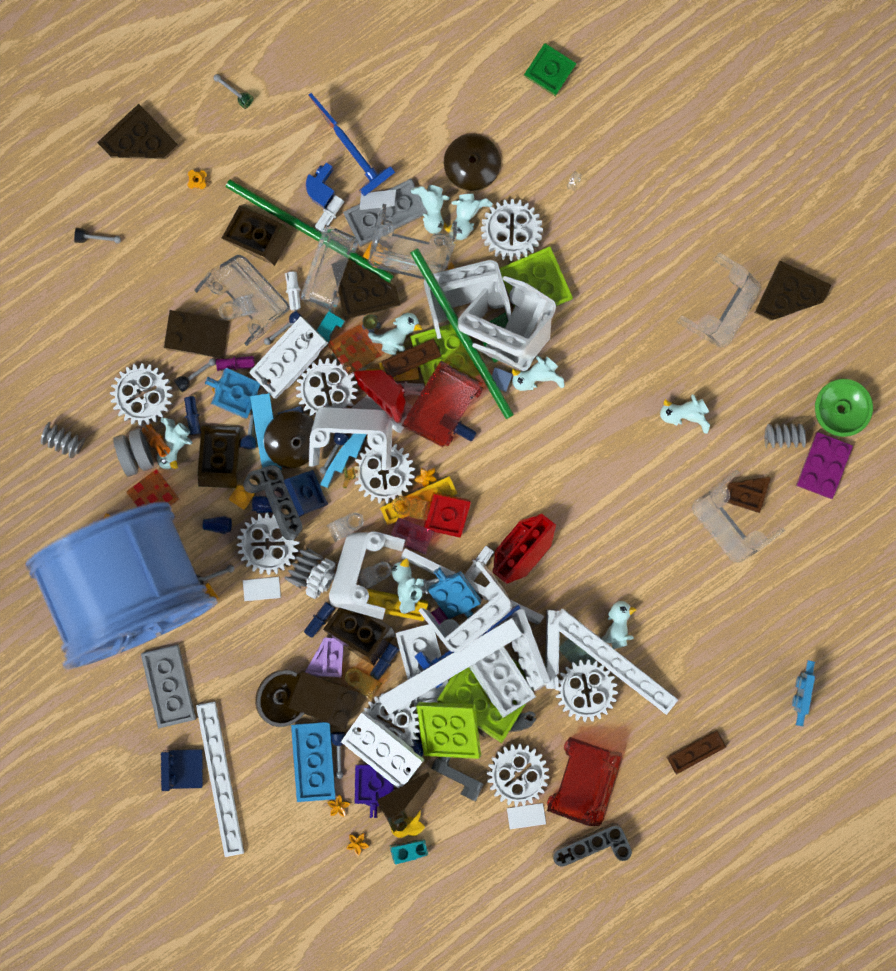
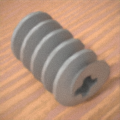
(785, 434)
(61, 441)
(303, 568)

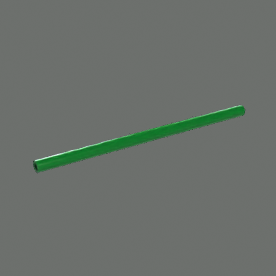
(299, 225)
(464, 338)

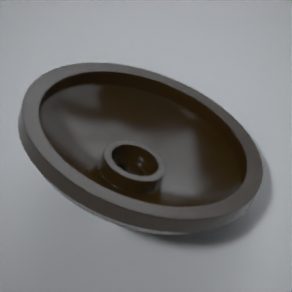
(472, 175)
(280, 436)
(273, 709)

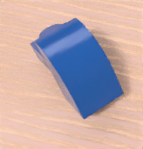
(317, 190)

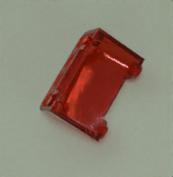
(442, 403)
(586, 782)

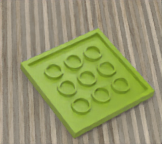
(466, 689)

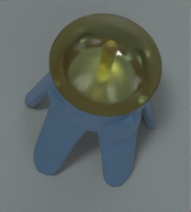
(370, 323)

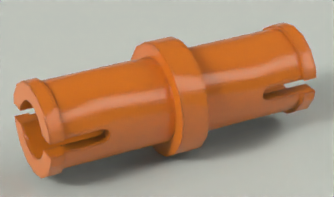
(156, 440)

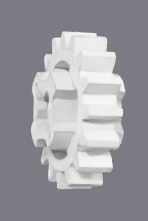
(320, 578)

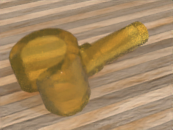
(348, 475)

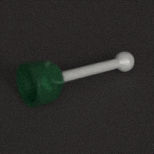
(244, 99)

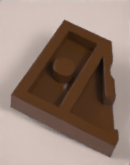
(748, 493)

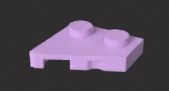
(327, 659)

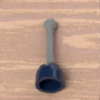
(294, 316)
(339, 439)
(248, 441)
(336, 738)

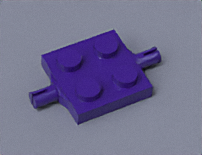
(370, 787)

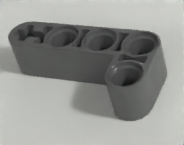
(276, 503)
(590, 849)

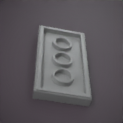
(406, 209)
(168, 686)

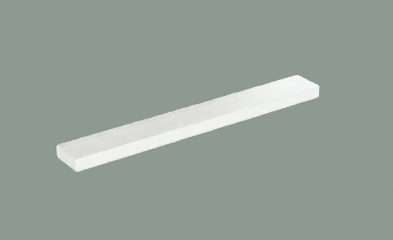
(480, 590)
(614, 661)
(450, 666)
(220, 779)

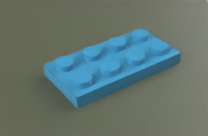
(313, 761)

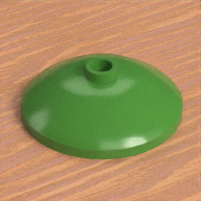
(856, 404)

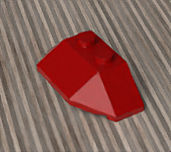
(383, 391)
(523, 548)

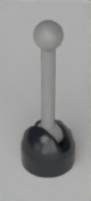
(82, 236)
(184, 382)
(230, 569)

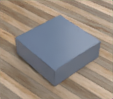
(501, 378)

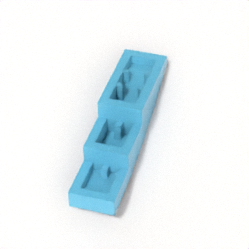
(262, 416)
(350, 448)

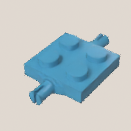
(234, 392)
(454, 594)
(803, 698)

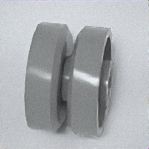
(133, 453)

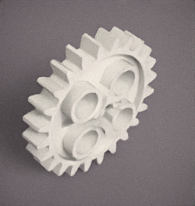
(493, 229)
(343, 385)
(149, 410)
(366, 474)
(268, 561)
(603, 686)
(407, 710)
(530, 788)

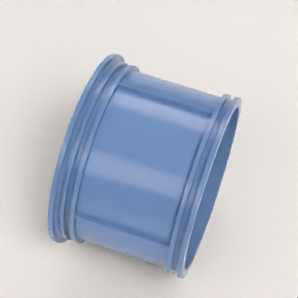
(118, 584)

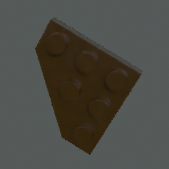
(138, 138)
(365, 292)
(790, 292)

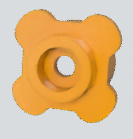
(196, 184)

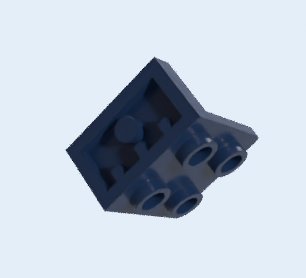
(181, 769)

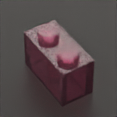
(415, 536)

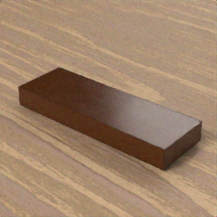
(411, 358)
(696, 752)

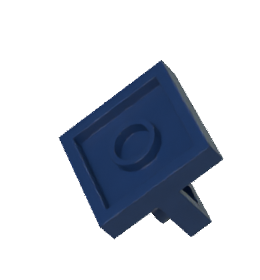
(305, 492)

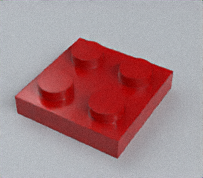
(447, 514)

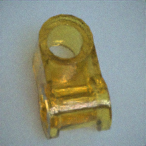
(414, 507)
(365, 684)

